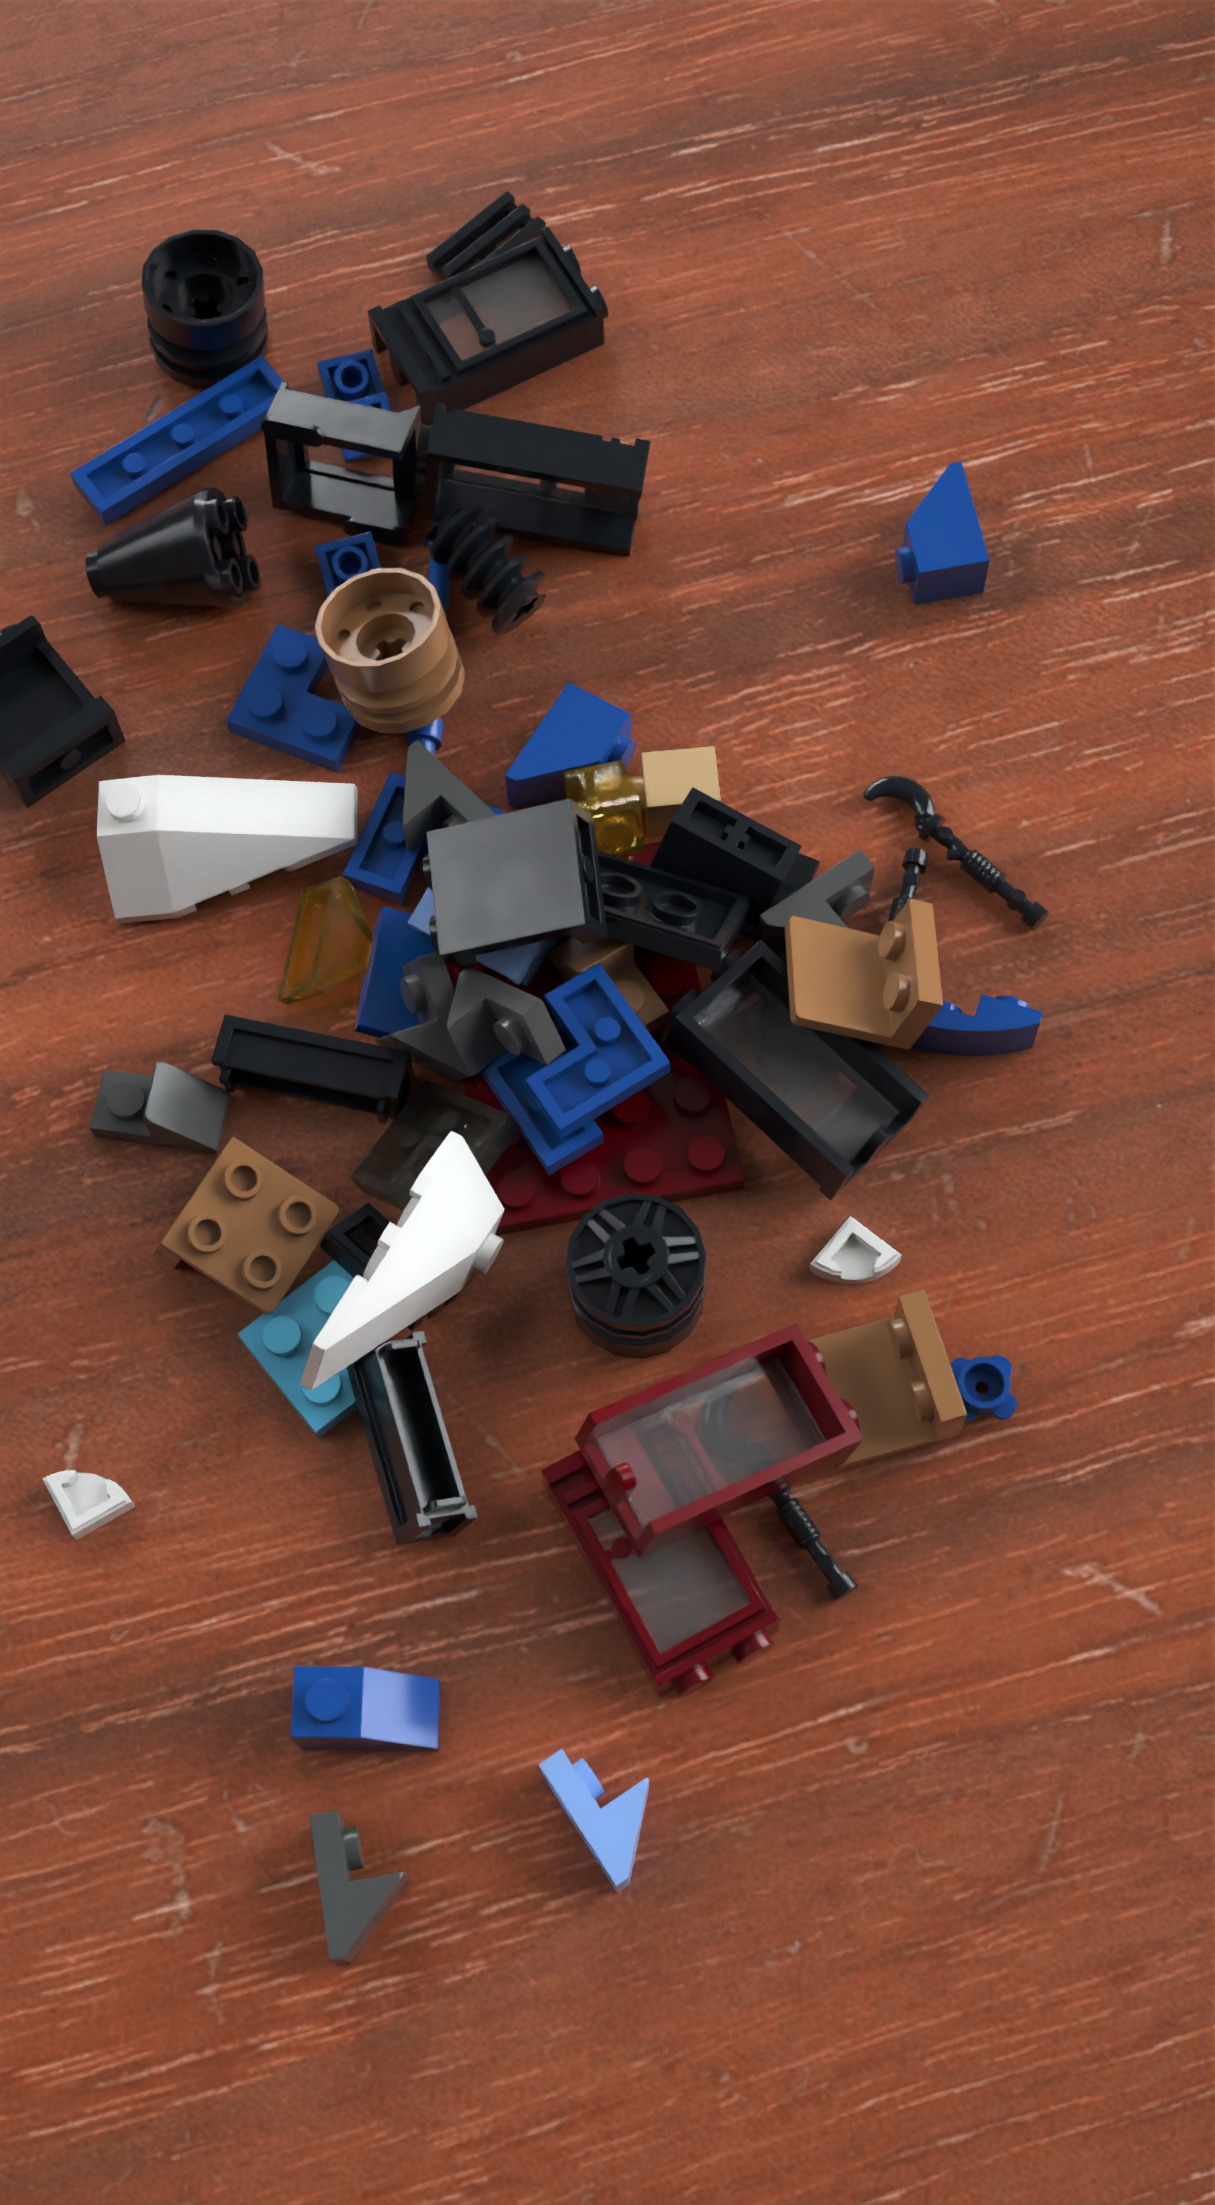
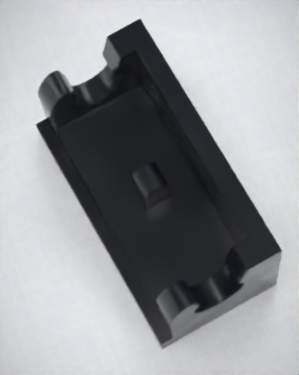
(726, 851)

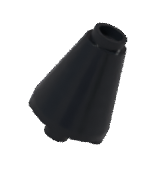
(179, 556)

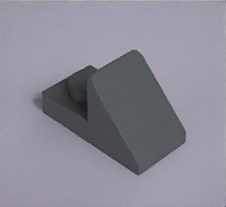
(435, 797)
(833, 894)
(430, 995)
(497, 1017)
(161, 1109)
(349, 1906)

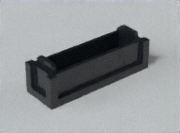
(313, 1066)
(409, 1442)

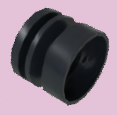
(204, 306)
(633, 1311)

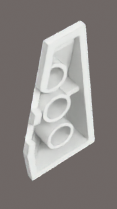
(196, 837)
(417, 1262)

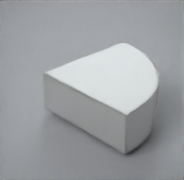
(854, 1256)
(86, 1500)

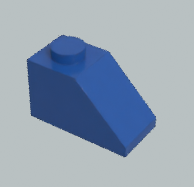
(943, 543)
(573, 735)
(364, 1709)

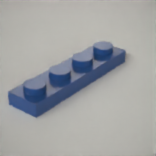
(178, 442)

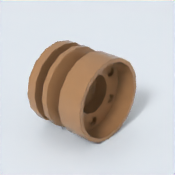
(390, 650)

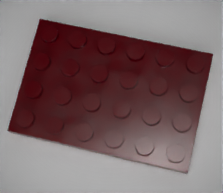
(658, 1142)

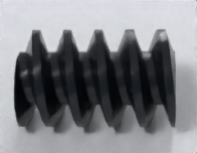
(485, 567)

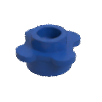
(995, 1374)

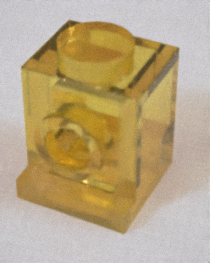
(613, 802)

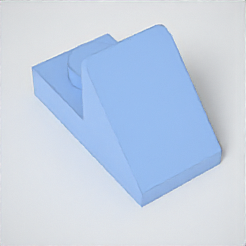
(607, 1831)

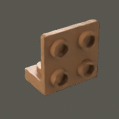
(866, 982)
(248, 1227)
(895, 1380)

